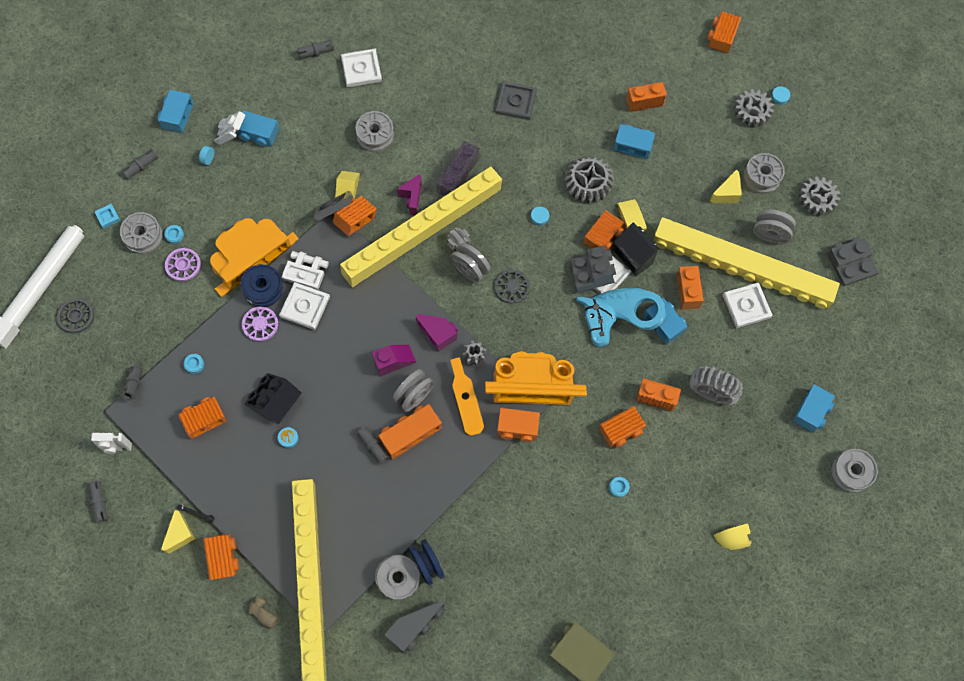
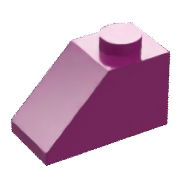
(437, 330)
(392, 358)

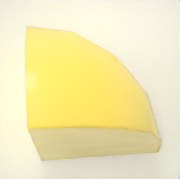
(734, 537)

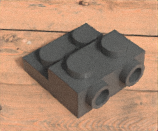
(852, 261)
(593, 269)

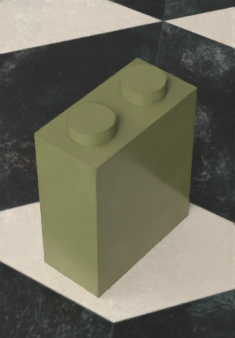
(581, 653)

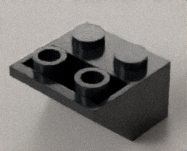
(635, 249)
(273, 397)

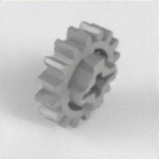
(754, 108)
(818, 197)

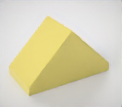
(347, 182)
(729, 191)
(177, 534)

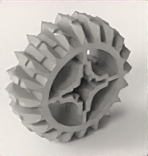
(576, 173)
(716, 385)

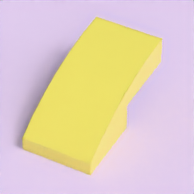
(631, 213)

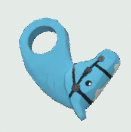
(618, 304)

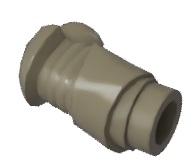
(264, 616)

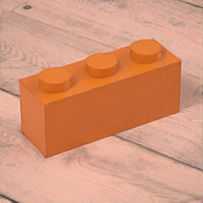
(410, 431)

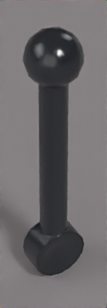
(210, 518)

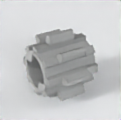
(457, 237)
(476, 357)

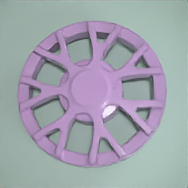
(182, 264)
(260, 324)

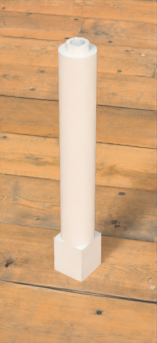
(38, 283)

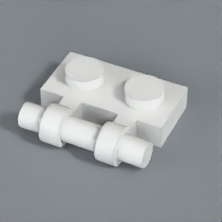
(303, 274)

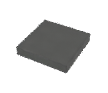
(516, 100)
(333, 205)

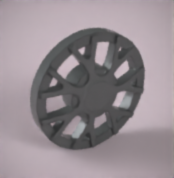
(512, 286)
(75, 315)

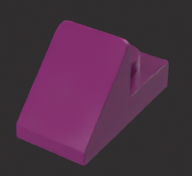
(411, 191)

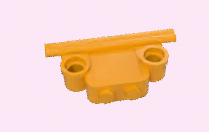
(245, 247)
(534, 380)

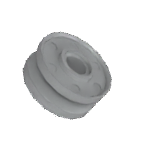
(374, 121)
(766, 164)
(134, 225)
(774, 226)
(470, 262)
(413, 390)
(865, 467)
(406, 585)

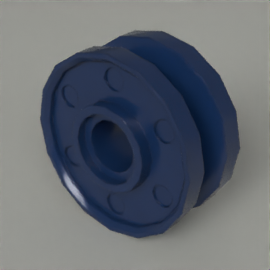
(259, 275)
(426, 562)

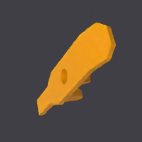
(468, 408)

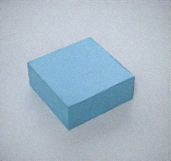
(107, 216)

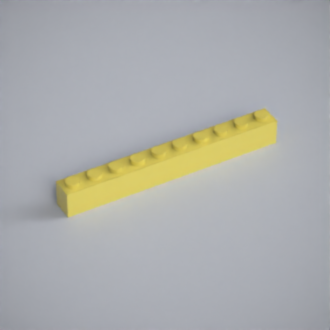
(420, 227)
(746, 263)
(309, 581)

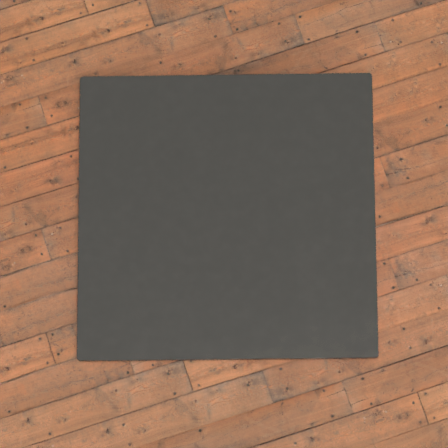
(248, 476)

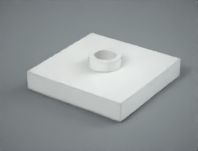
(361, 68)
(747, 305)
(304, 306)

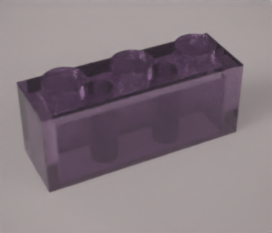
(458, 168)

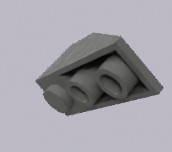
(409, 627)

